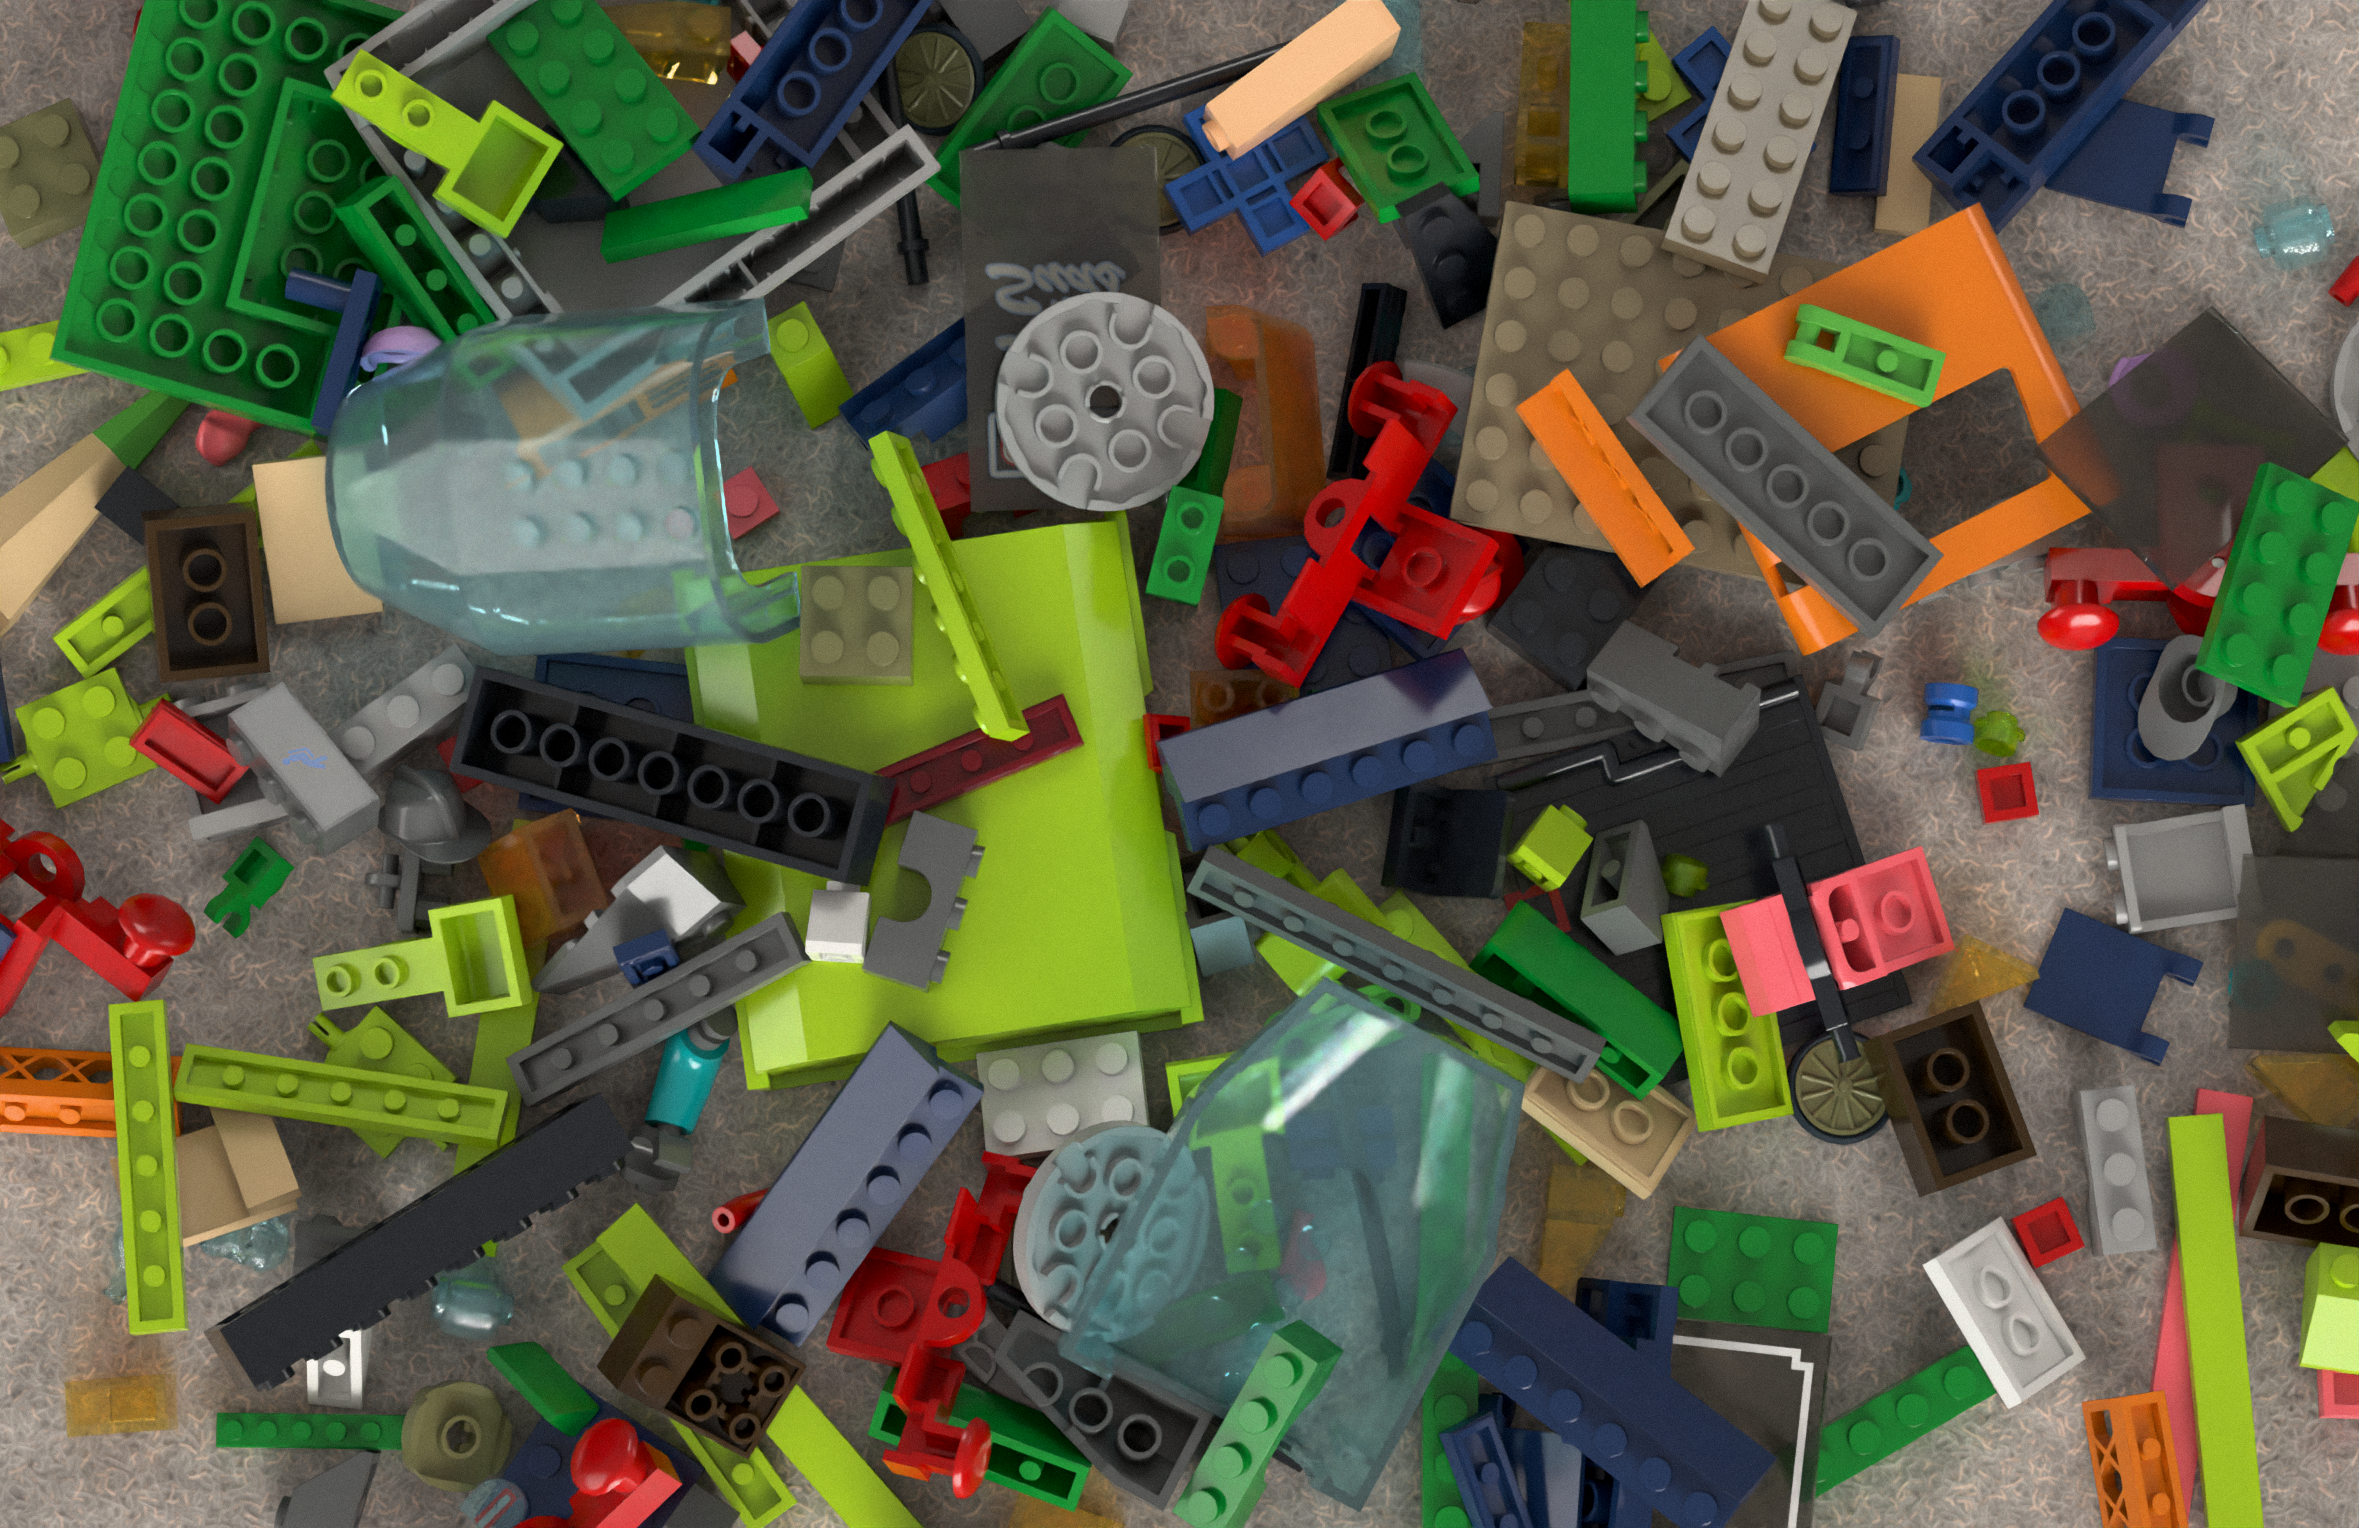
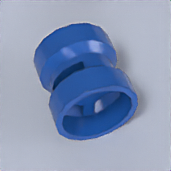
(1948, 713)

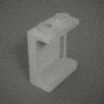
(245, 805)
(2178, 869)

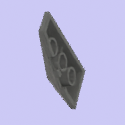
(666, 890)
(1123, 1426)

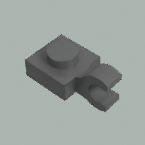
(1845, 708)

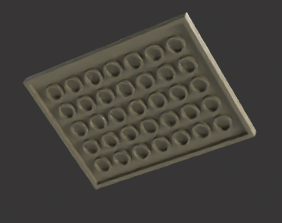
(1608, 310)

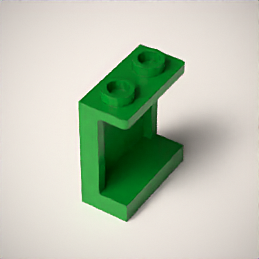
(1185, 546)

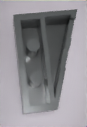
(1674, 698)

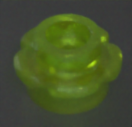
(1998, 734)
(1685, 874)

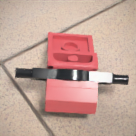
(1834, 933)

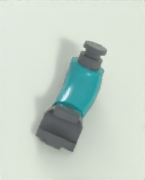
(678, 1097)

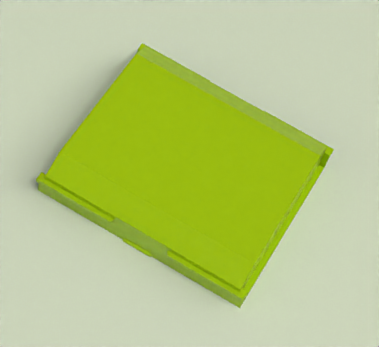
(1078, 883)

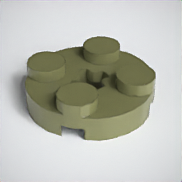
(426, 1427)

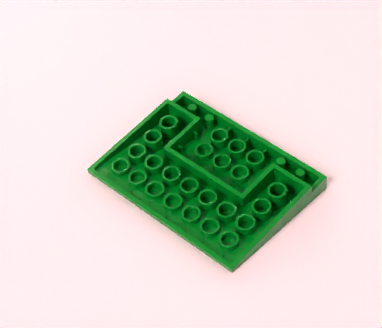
(210, 198)

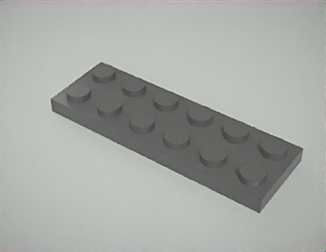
(1784, 486)

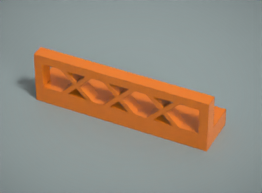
(1604, 478)
(67, 1102)
(2142, 1455)

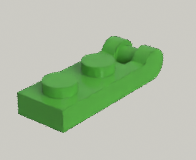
(1866, 356)

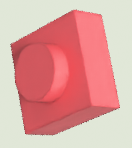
(747, 503)
(2337, 1394)

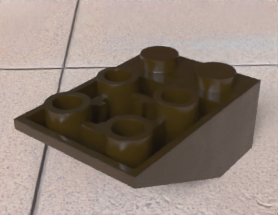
(700, 1367)

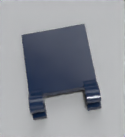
(2129, 159)
(2106, 983)
(1544, 1465)

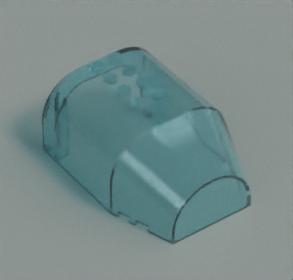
(556, 484)
(1322, 1179)

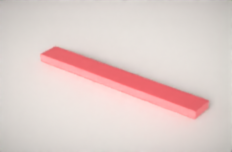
(2171, 1354)

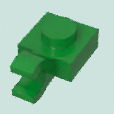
(251, 880)

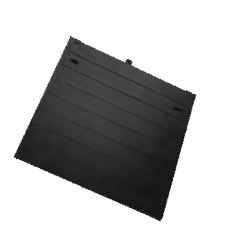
(1711, 818)

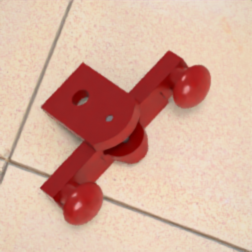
(2085, 577)

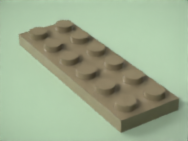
(1759, 134)

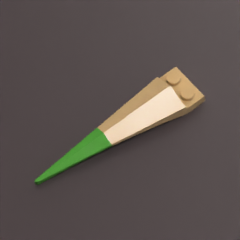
(56, 504)

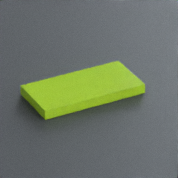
(1729, 1055)

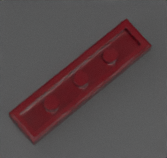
(979, 760)

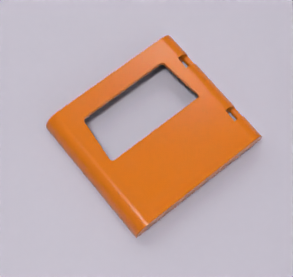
(1950, 294)

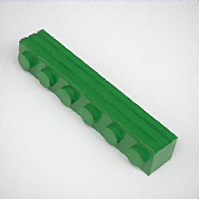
(309, 1431)

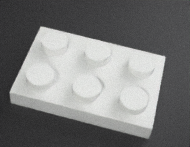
(1058, 1088)
(2004, 1312)

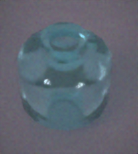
(2295, 232)
(471, 1303)

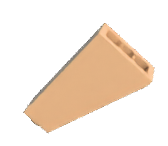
(1301, 75)

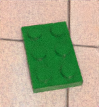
(1395, 144)
(1752, 1269)

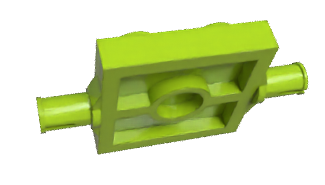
(82, 738)
(381, 1046)

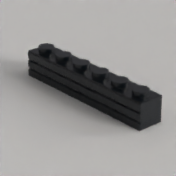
(1373, 341)

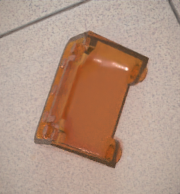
(1281, 357)

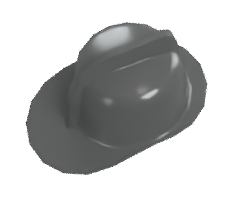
(2181, 702)
(432, 818)

